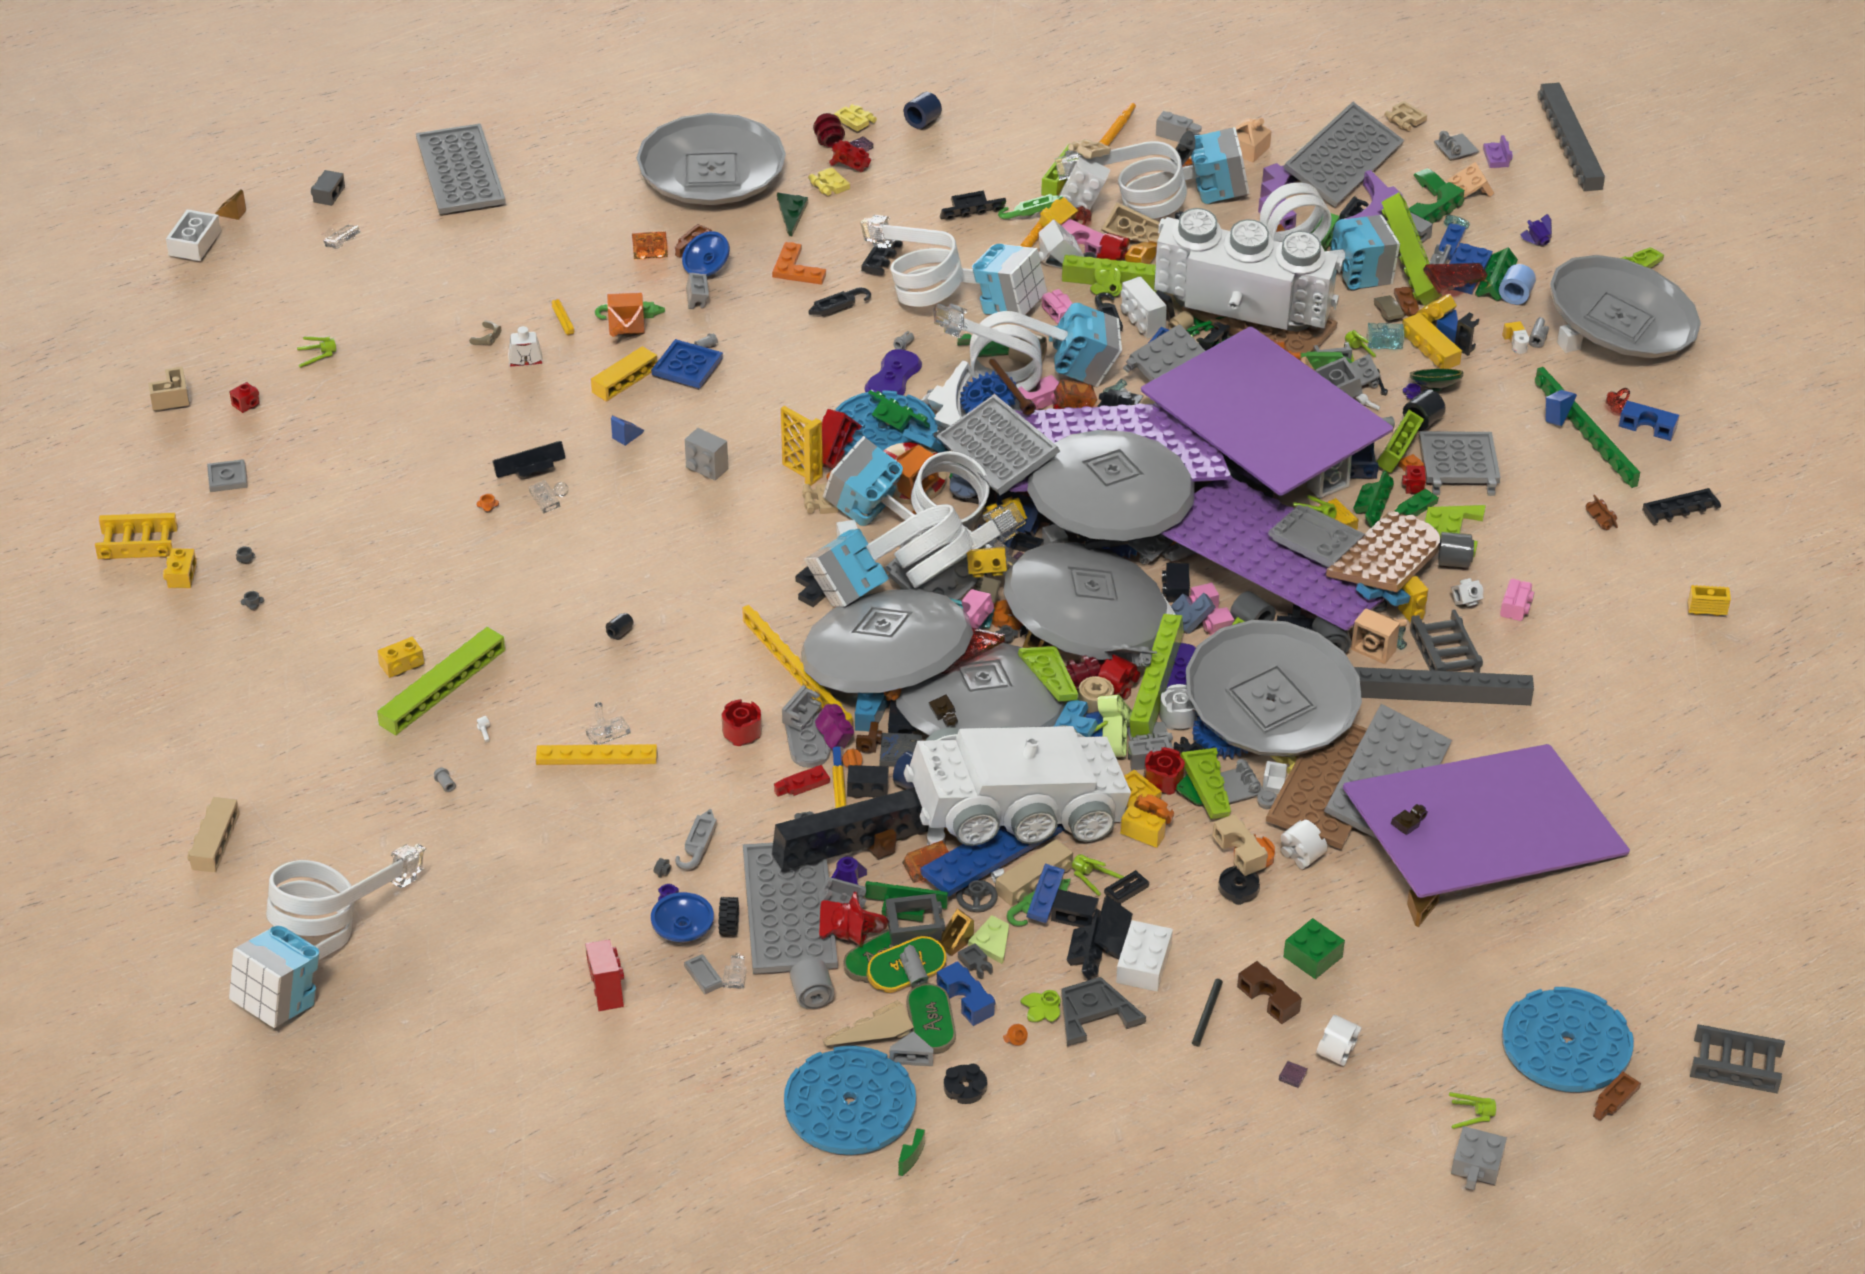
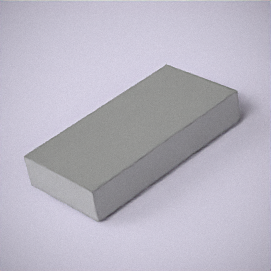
(703, 974)

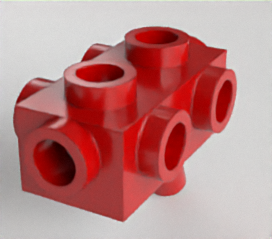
(849, 155)

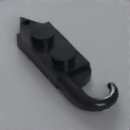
(837, 301)
(1107, 308)

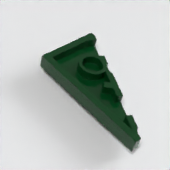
(791, 209)

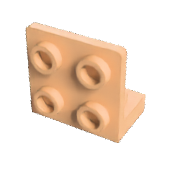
(1471, 180)

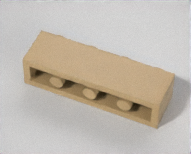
(213, 834)
(1024, 877)

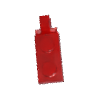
(802, 781)

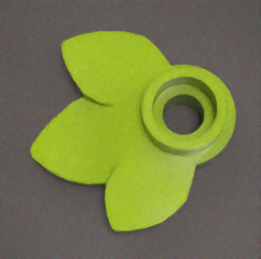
(1106, 280)
(1042, 1006)

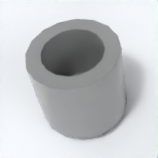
(812, 983)

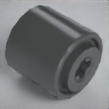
(1455, 549)
(1251, 607)
(1333, 633)

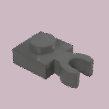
(975, 958)

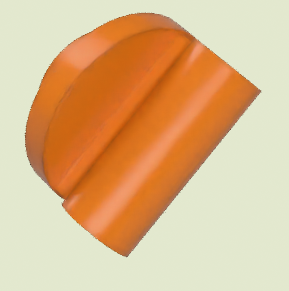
(852, 757)
(1016, 1035)

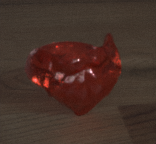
(1083, 215)
(1616, 403)

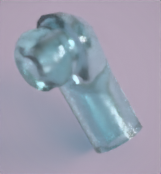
(1456, 220)
(1118, 386)
(1401, 644)

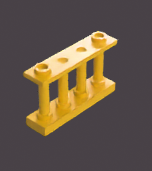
(136, 524)

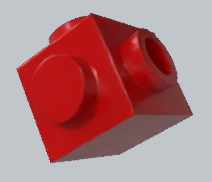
(244, 397)
(1414, 479)

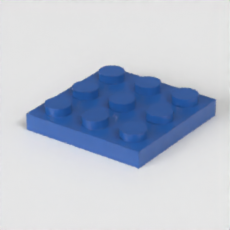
(687, 363)

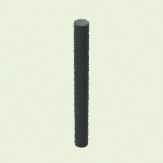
(1207, 1012)

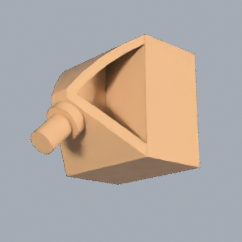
(1253, 138)
(1376, 635)

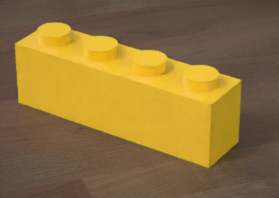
(1431, 341)
(623, 373)

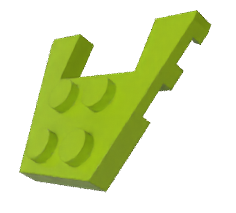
(1451, 518)

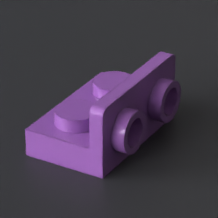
(1498, 154)

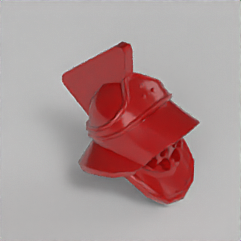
(849, 920)

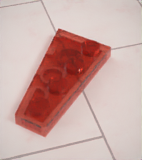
(1453, 275)
(980, 643)

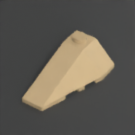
(1131, 225)
(887, 1022)

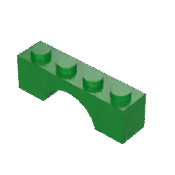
(1448, 199)

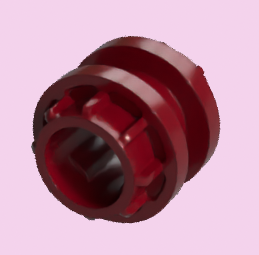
(828, 129)
(1086, 668)

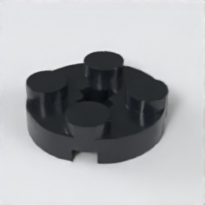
(1238, 894)
(965, 1073)

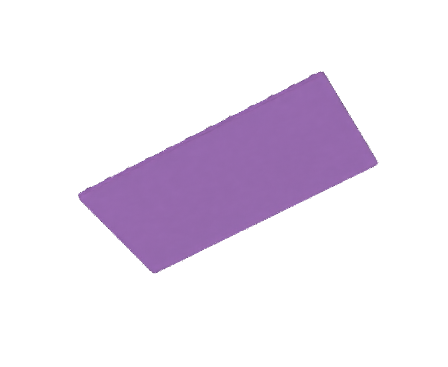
(1266, 410)
(1148, 420)
(1232, 529)
(1486, 820)

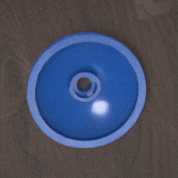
(706, 253)
(682, 917)

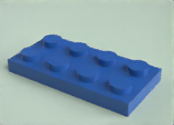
(1470, 254)

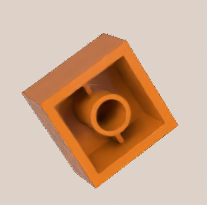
(625, 313)
(912, 462)

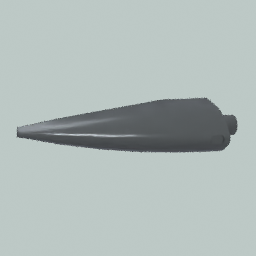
(1185, 146)

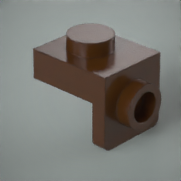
(869, 742)
(884, 843)

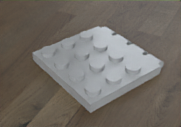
(1315, 535)
(952, 582)

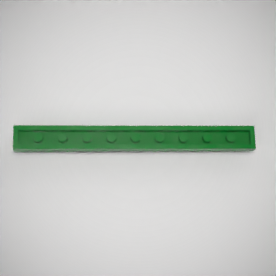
(1592, 432)

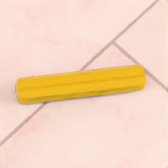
(563, 316)
(839, 786)

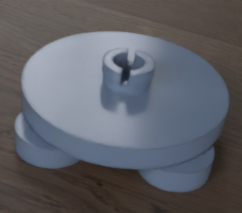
(961, 487)

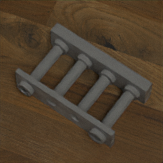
(1432, 655)
(1734, 1074)

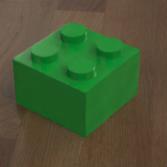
(1314, 948)

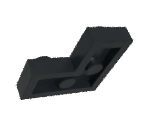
(812, 593)

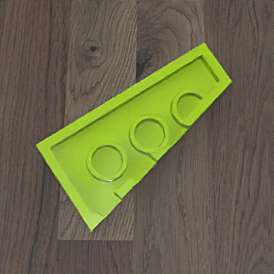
(1050, 670)

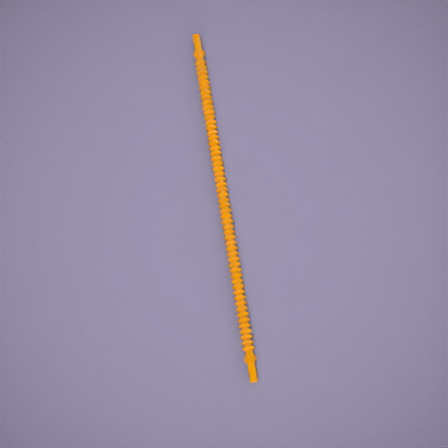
(1106, 140)

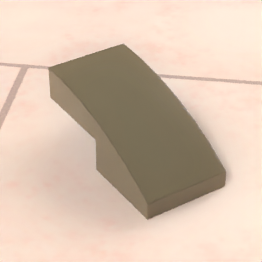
(1389, 307)

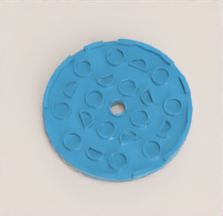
(862, 406)
(1536, 1044)
(825, 1120)

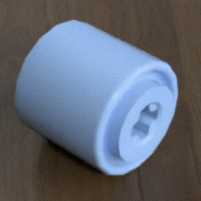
(1517, 284)

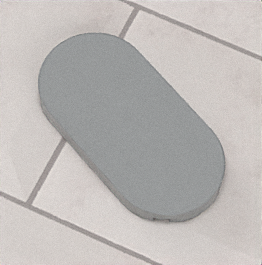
(808, 745)

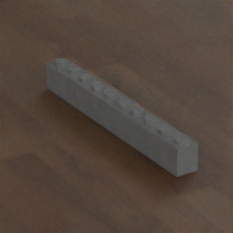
(1571, 137)
(1446, 686)

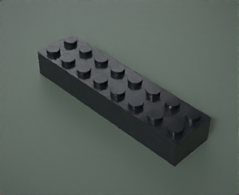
(846, 828)

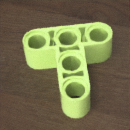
(1117, 714)

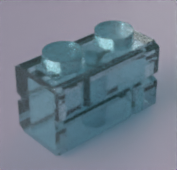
(1385, 336)

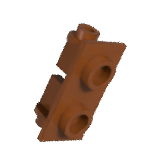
(1599, 507)

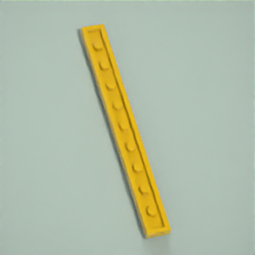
(787, 657)

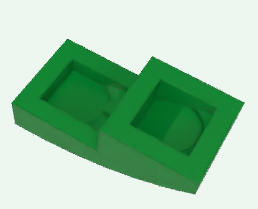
(1430, 179)
(911, 1153)

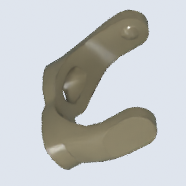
(486, 340)

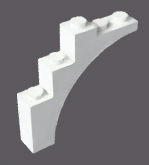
(947, 398)

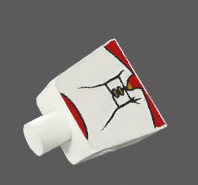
(524, 349)

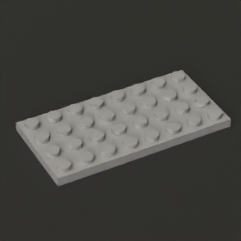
(1342, 153)
(460, 168)
(999, 442)
(1388, 747)
(784, 911)

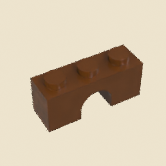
(1258, 980)

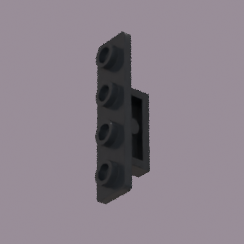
(971, 203)
(530, 460)
(1084, 950)

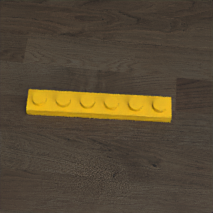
(596, 754)

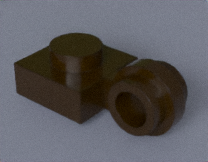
(944, 709)
(1408, 822)

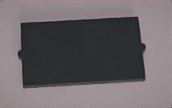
(1113, 927)

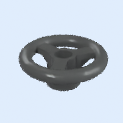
(977, 890)

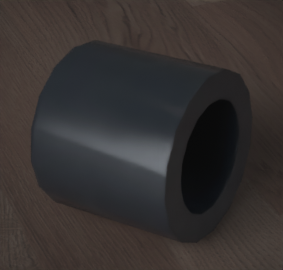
(1427, 405)

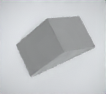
(912, 1051)

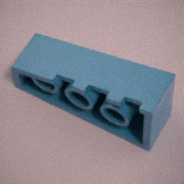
(869, 709)

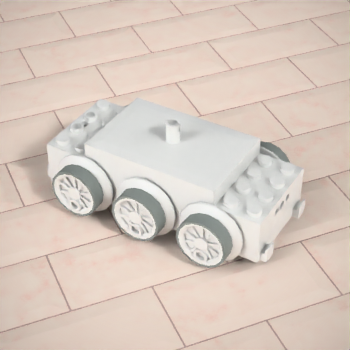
(1246, 271)
(1018, 781)

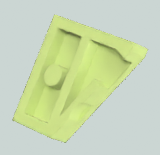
(992, 938)

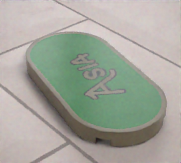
(858, 958)
(931, 1016)

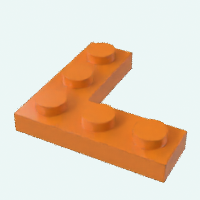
(786, 268)

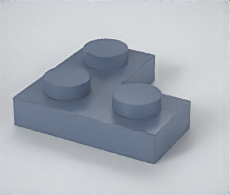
(1193, 613)

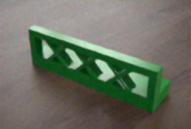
(1495, 272)

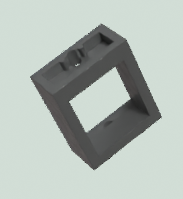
(914, 903)

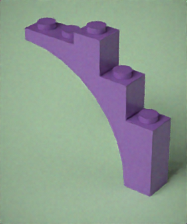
(1273, 178)
(1378, 192)

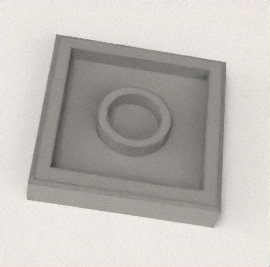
(227, 475)

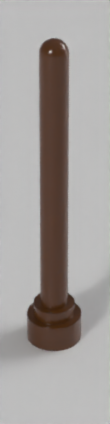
(1026, 405)

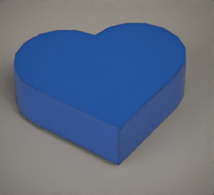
(838, 755)

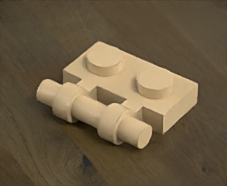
(1408, 113)
(1089, 149)
(821, 503)

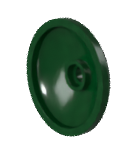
(1436, 378)

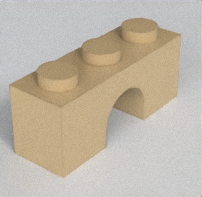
(1233, 833)

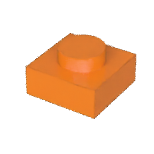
(1410, 460)

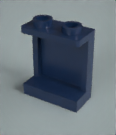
(1364, 464)
(1033, 516)

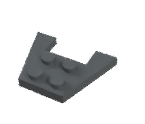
(1093, 1001)

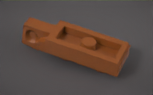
(686, 238)
(1406, 300)
(1616, 1095)

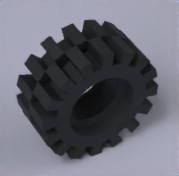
(728, 915)

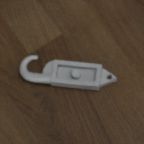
(698, 839)

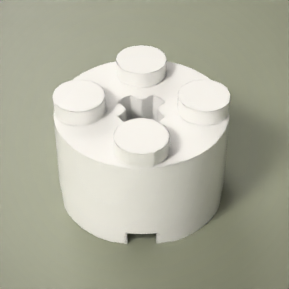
(1177, 708)
(1303, 843)
(1338, 1040)

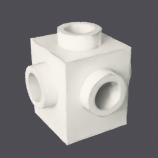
(1467, 592)

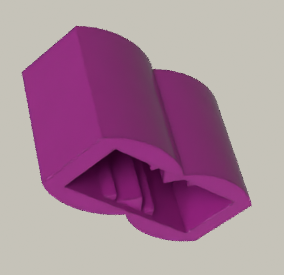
(834, 726)

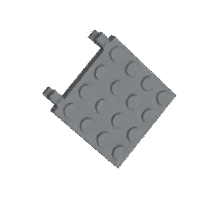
(1164, 353)
(1459, 458)

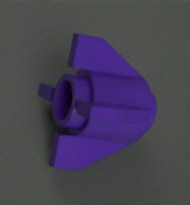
(1539, 232)
(849, 870)

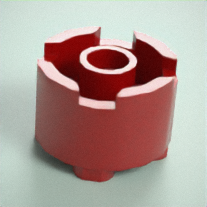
(1113, 247)
(1121, 675)
(741, 722)
(1164, 769)

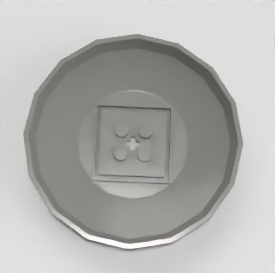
(711, 158)
(1624, 306)
(1112, 486)
(1084, 599)
(886, 641)
(1262, 659)
(986, 693)

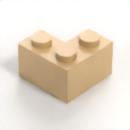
(170, 392)

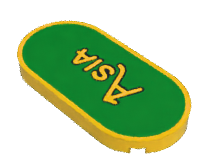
(887, 971)

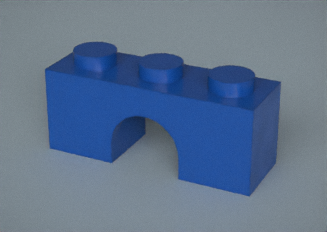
(1662, 421)
(977, 1004)

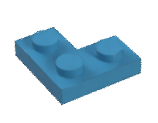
(929, 441)
(1394, 598)
(1073, 716)

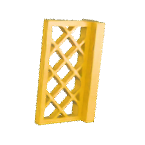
(811, 445)

